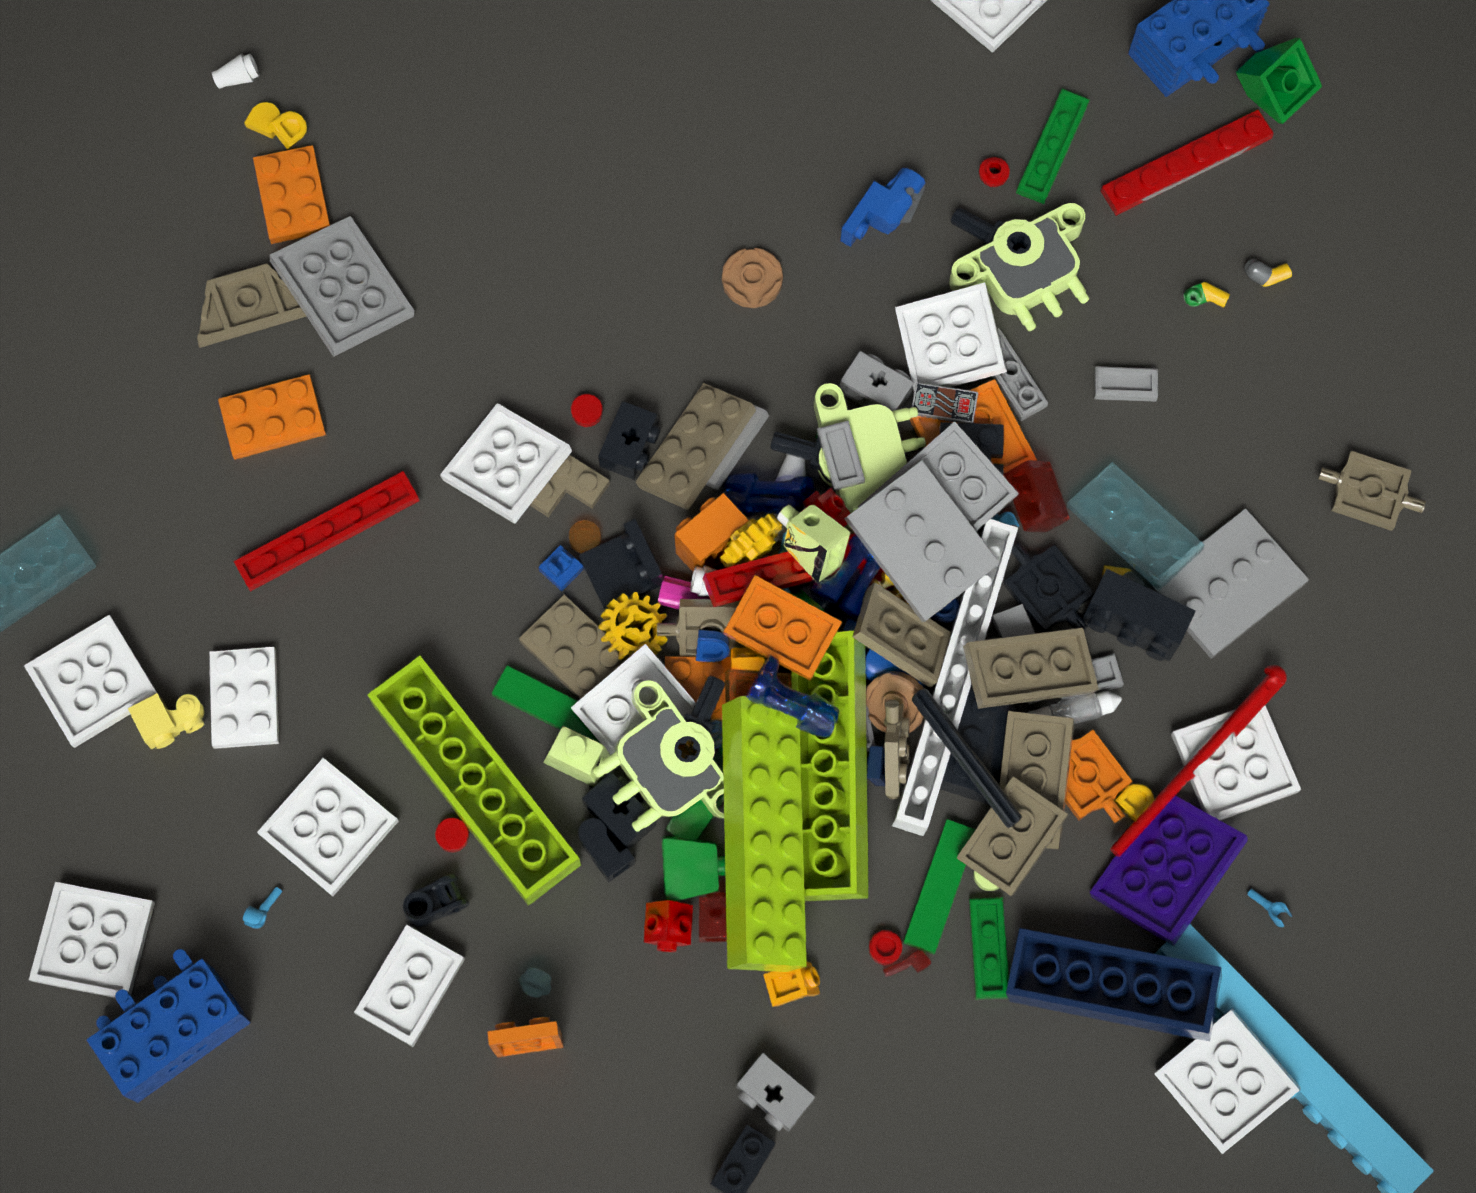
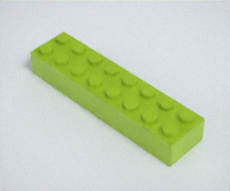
(836, 778)
(474, 780)
(763, 838)

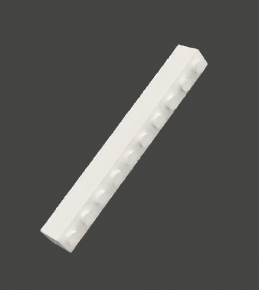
(953, 684)

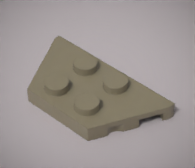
(245, 304)

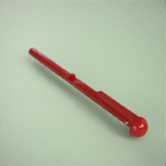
(1236, 722)

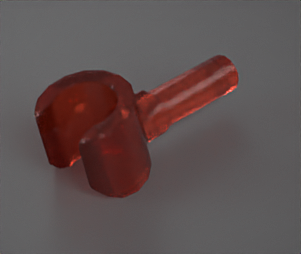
(917, 959)

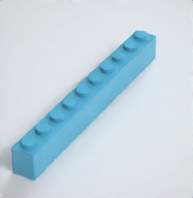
(1323, 1091)

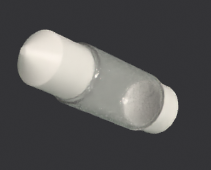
(1083, 707)

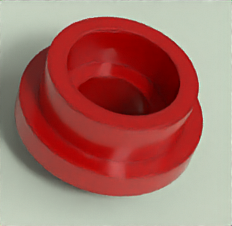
(991, 179)

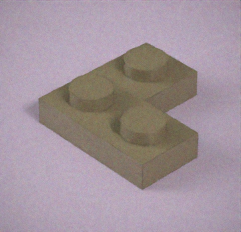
(576, 480)

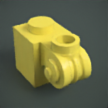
(160, 725)

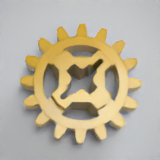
(751, 541)
(636, 614)

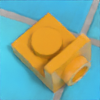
(746, 659)
(792, 985)

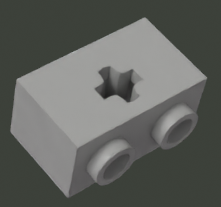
(868, 371)
(793, 1096)

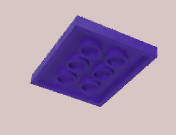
(1170, 869)

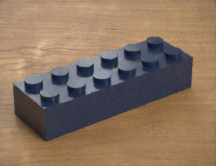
(1114, 984)

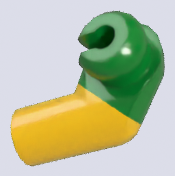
(1204, 293)

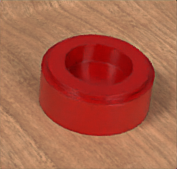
(586, 410)
(452, 835)
(885, 947)

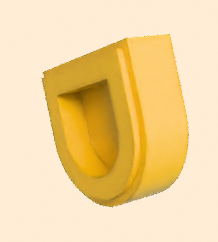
(261, 117)
(289, 128)
(1135, 800)

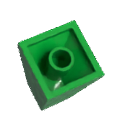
(1280, 79)

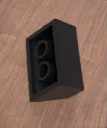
(985, 734)

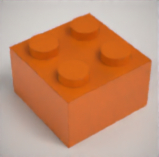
(706, 536)

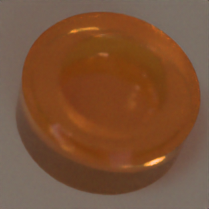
(584, 536)

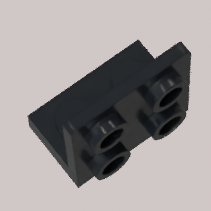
(622, 566)

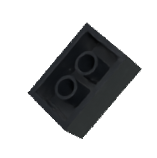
(1138, 616)

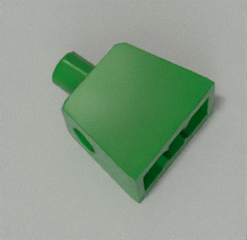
(690, 867)

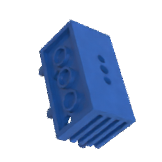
(1181, 37)
(167, 1028)

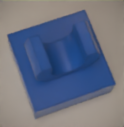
(561, 568)

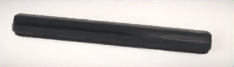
(966, 758)

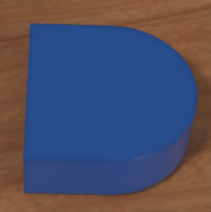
(711, 646)

